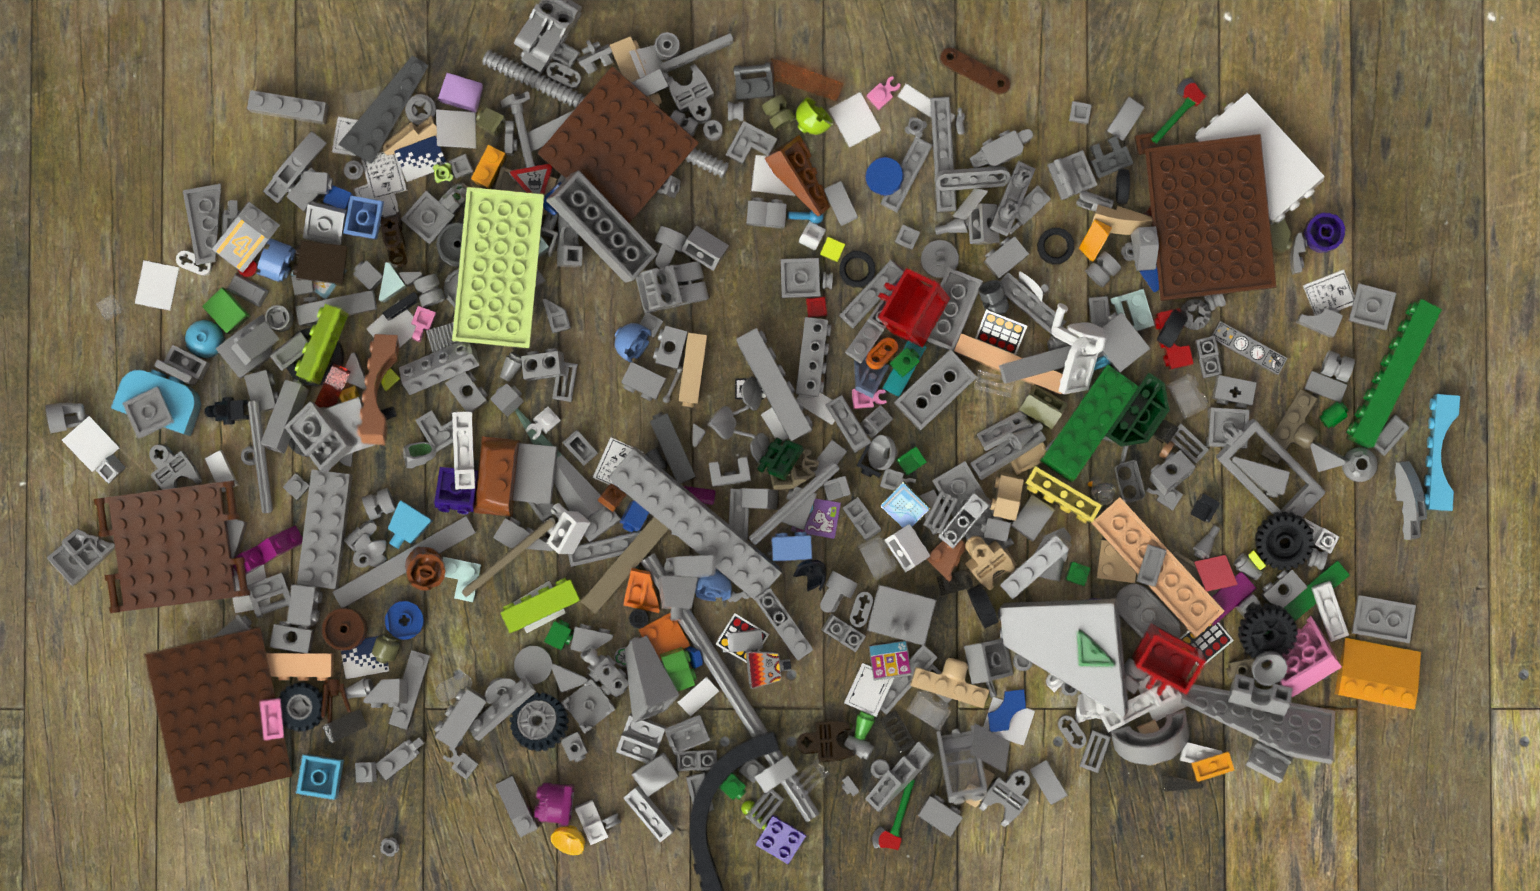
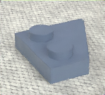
(868, 379)

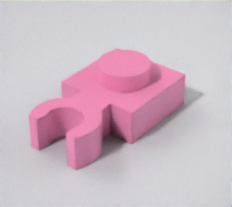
(881, 94)
(863, 401)

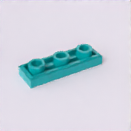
(895, 383)

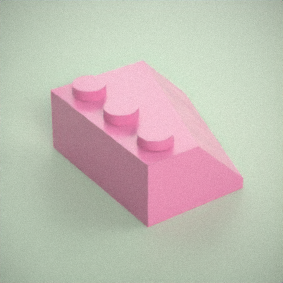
(1309, 659)

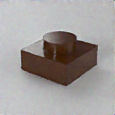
(1143, 142)

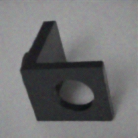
(866, 470)

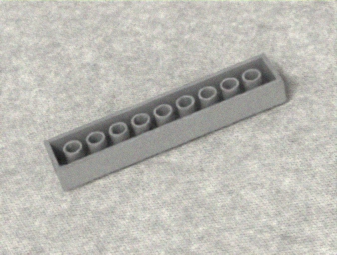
(695, 523)

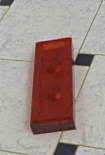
(332, 386)

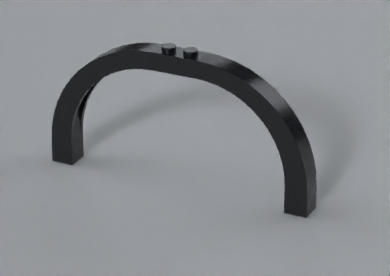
(730, 761)

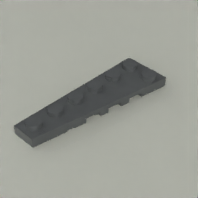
(378, 120)

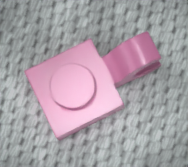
(422, 320)

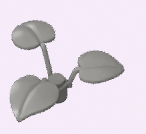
(724, 422)

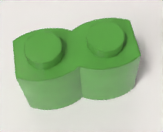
(677, 667)

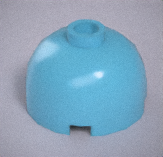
(204, 338)

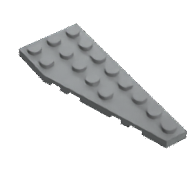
(1301, 733)

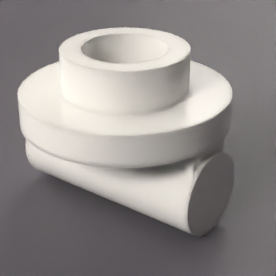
(1053, 682)

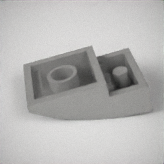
(318, 437)

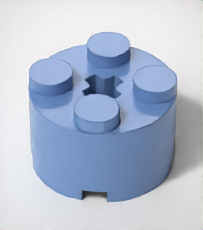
(275, 260)

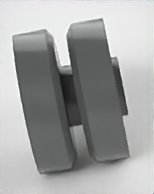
(446, 242)

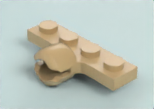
(950, 683)

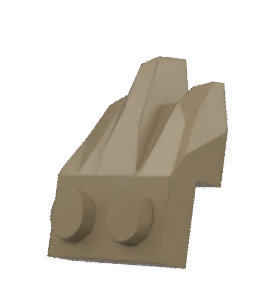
(800, 472)

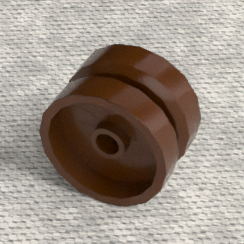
(355, 625)

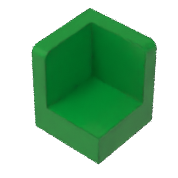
(911, 461)

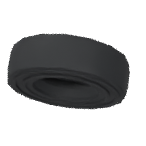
(1122, 186)

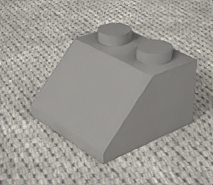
(988, 661)

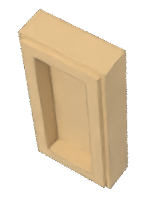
(1029, 459)

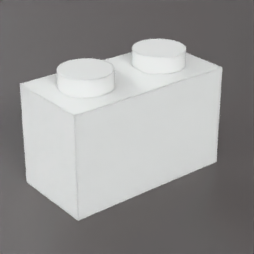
(907, 548)

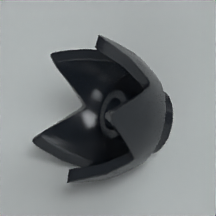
(815, 572)

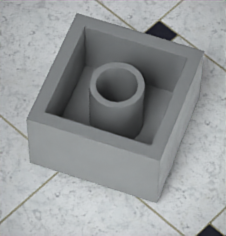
(304, 605)

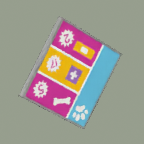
(890, 660)

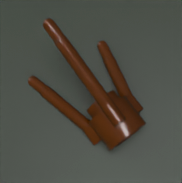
(332, 689)

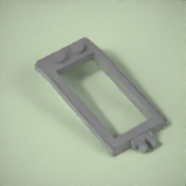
(1303, 499)

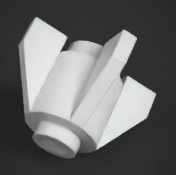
(1088, 709)

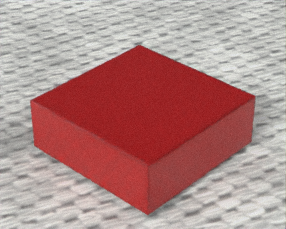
(816, 307)

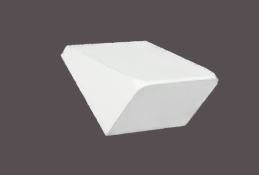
(812, 235)

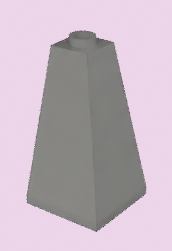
(648, 680)

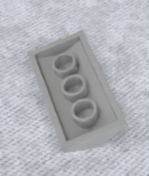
(963, 293)

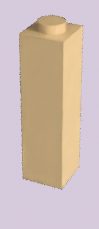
(692, 369)

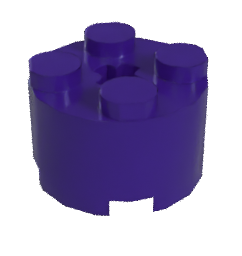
(1328, 222)

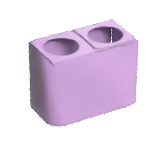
(461, 92)

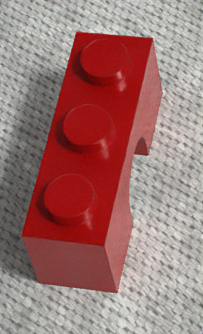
(1175, 356)

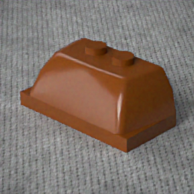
(496, 476)

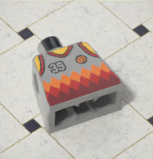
(765, 667)

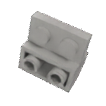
(1268, 761)

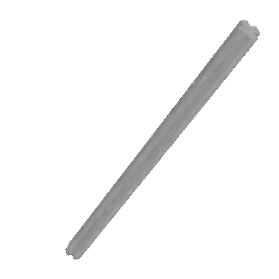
(731, 689)

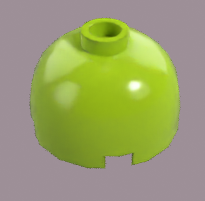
(812, 118)

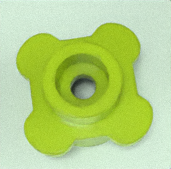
(439, 177)

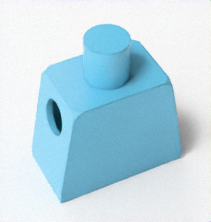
(407, 524)

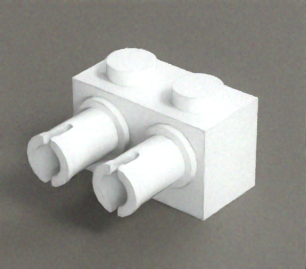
(568, 531)

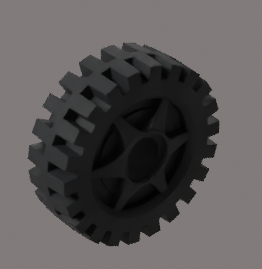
(1288, 554)
(1260, 621)

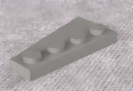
(203, 218)

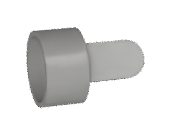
(670, 242)
(56, 416)
(838, 587)

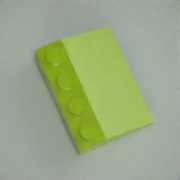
(322, 343)

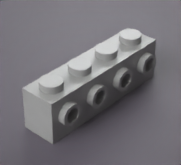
(812, 356)
(438, 366)

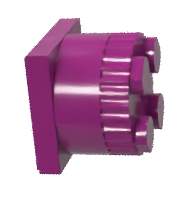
(555, 803)

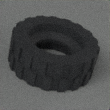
(982, 606)

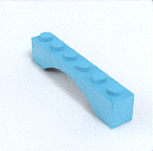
(1444, 411)

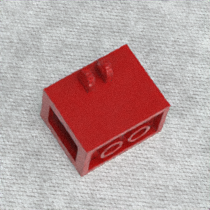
(913, 307)
(1167, 660)

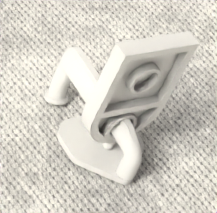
(1083, 353)

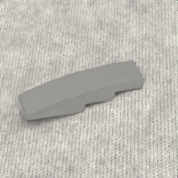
(352, 304)
(900, 776)

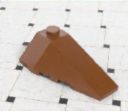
(794, 169)

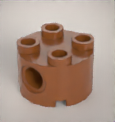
(425, 568)

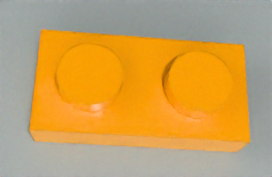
(1212, 766)

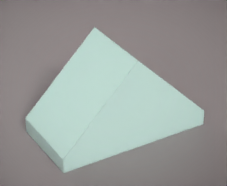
(391, 283)

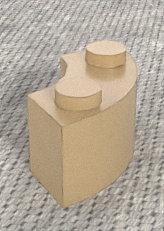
(1007, 496)

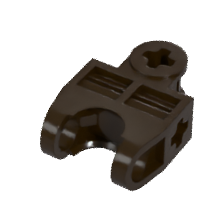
(393, 239)
(818, 740)

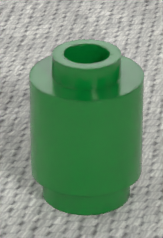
(1334, 415)

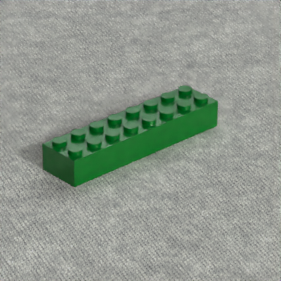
(1393, 373)

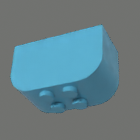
(181, 400)

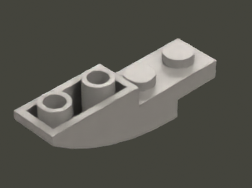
(294, 166)
(868, 334)
(1411, 493)
(783, 624)

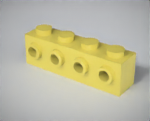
(1064, 495)

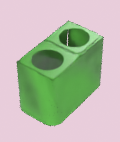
(226, 311)

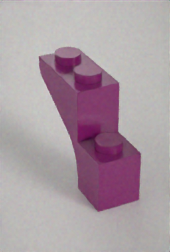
(270, 549)

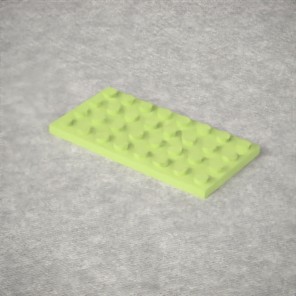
(498, 267)

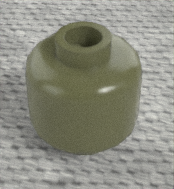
(385, 648)

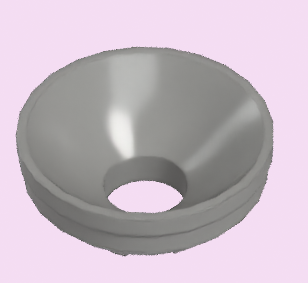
(878, 452)
(1351, 470)
(1271, 674)

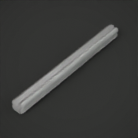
(260, 456)
(792, 504)

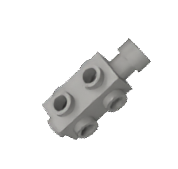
(607, 678)

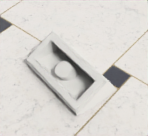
(220, 468)
(698, 696)

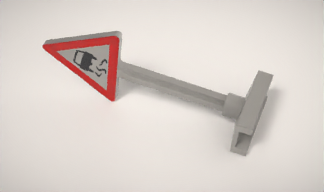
(532, 178)

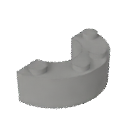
(1154, 746)

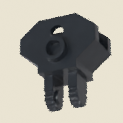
(227, 411)

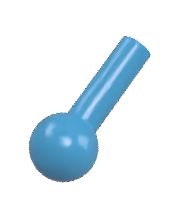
(805, 216)

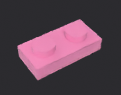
(271, 719)

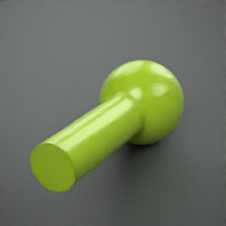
(746, 806)

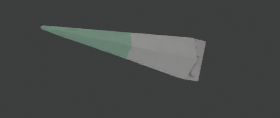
(576, 490)

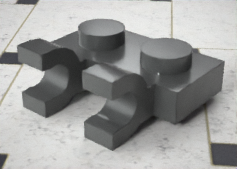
(1110, 162)

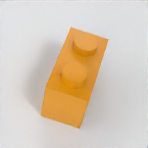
(489, 167)

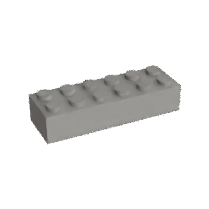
(601, 226)
(773, 384)
(324, 529)

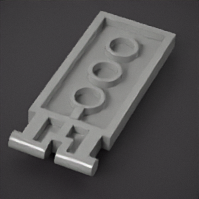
(961, 485)

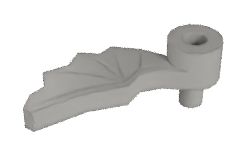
(737, 596)

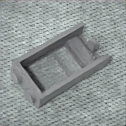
(961, 770)

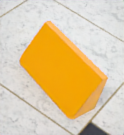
(1094, 239)

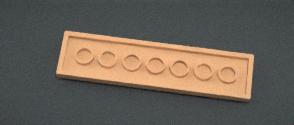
(1175, 584)

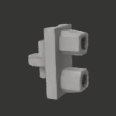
(603, 53)

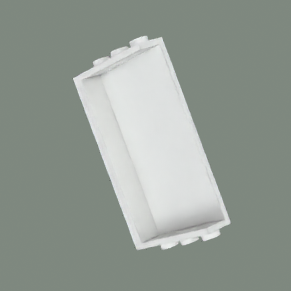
(1287, 169)

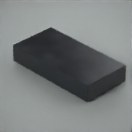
(401, 306)

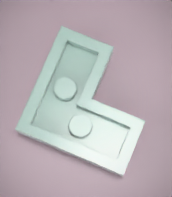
(464, 572)

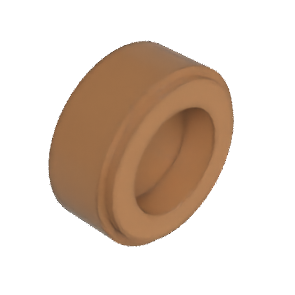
(1166, 450)

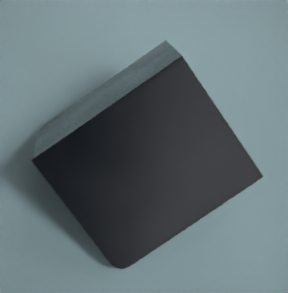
(1205, 508)

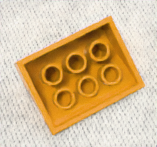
(1379, 673)

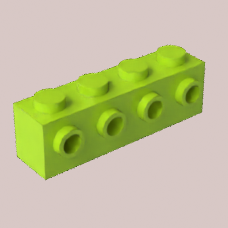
(540, 606)

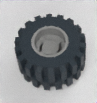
(301, 706)

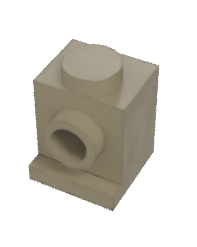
(1234, 666)

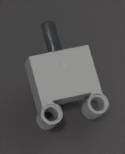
(347, 417)

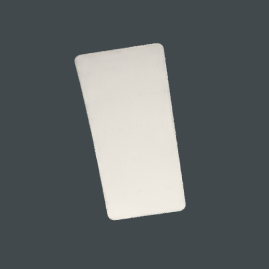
(1032, 285)

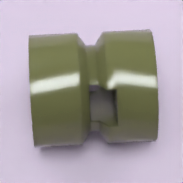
(778, 111)

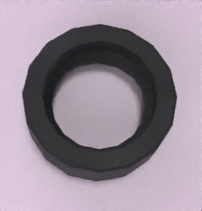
(1055, 260)
(857, 283)
(1172, 328)

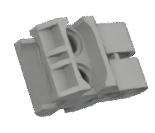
(554, 31)
(670, 278)

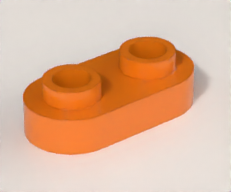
(880, 354)

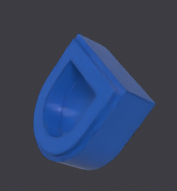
(695, 656)

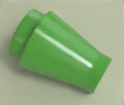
(863, 725)

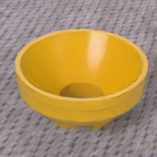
(568, 840)

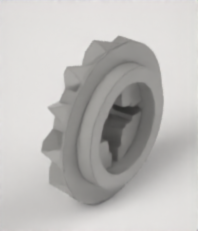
(420, 100)
(1203, 309)

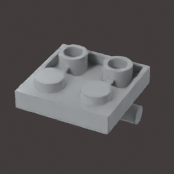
(1072, 175)

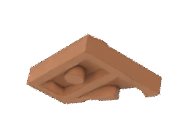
(944, 558)

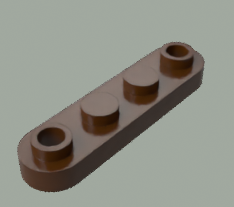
(975, 71)

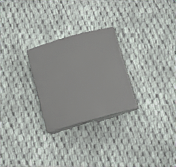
(641, 739)

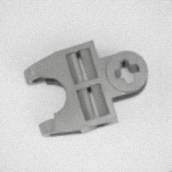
(693, 95)
(172, 468)
(995, 795)

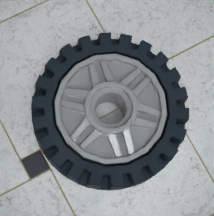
(549, 731)

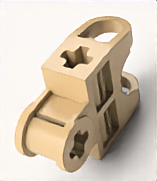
(987, 560)

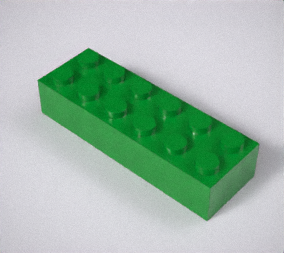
(1089, 423)

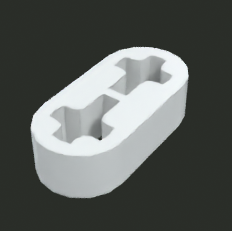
(191, 267)

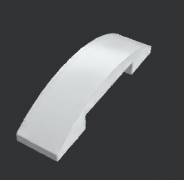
(463, 450)
(1138, 706)

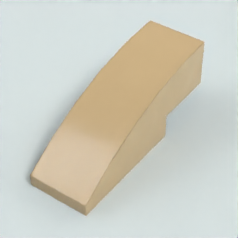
(410, 135)
(1122, 219)

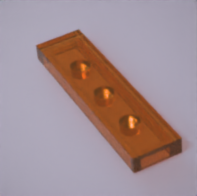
(806, 80)

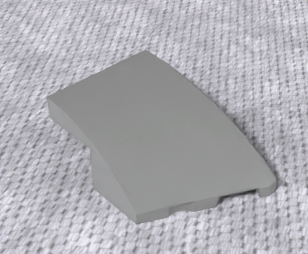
(233, 360)
(79, 555)

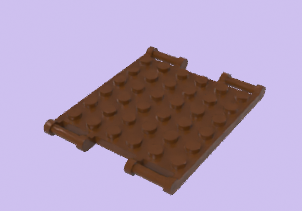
(172, 546)

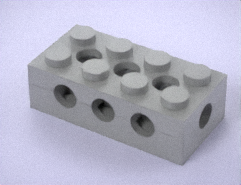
(948, 390)

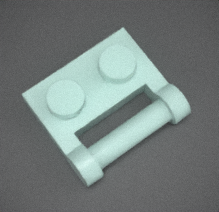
(1137, 307)

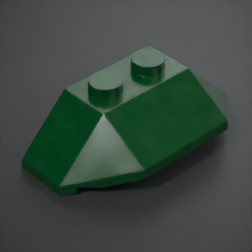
(1141, 414)

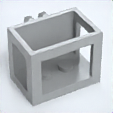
(901, 615)

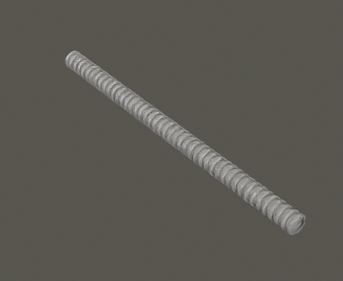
(573, 98)

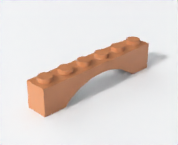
(384, 355)

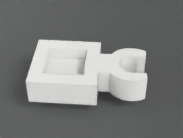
(544, 421)

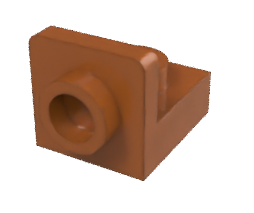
(612, 497)

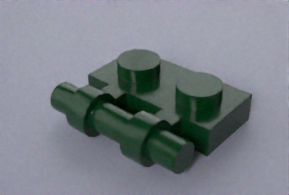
(784, 460)

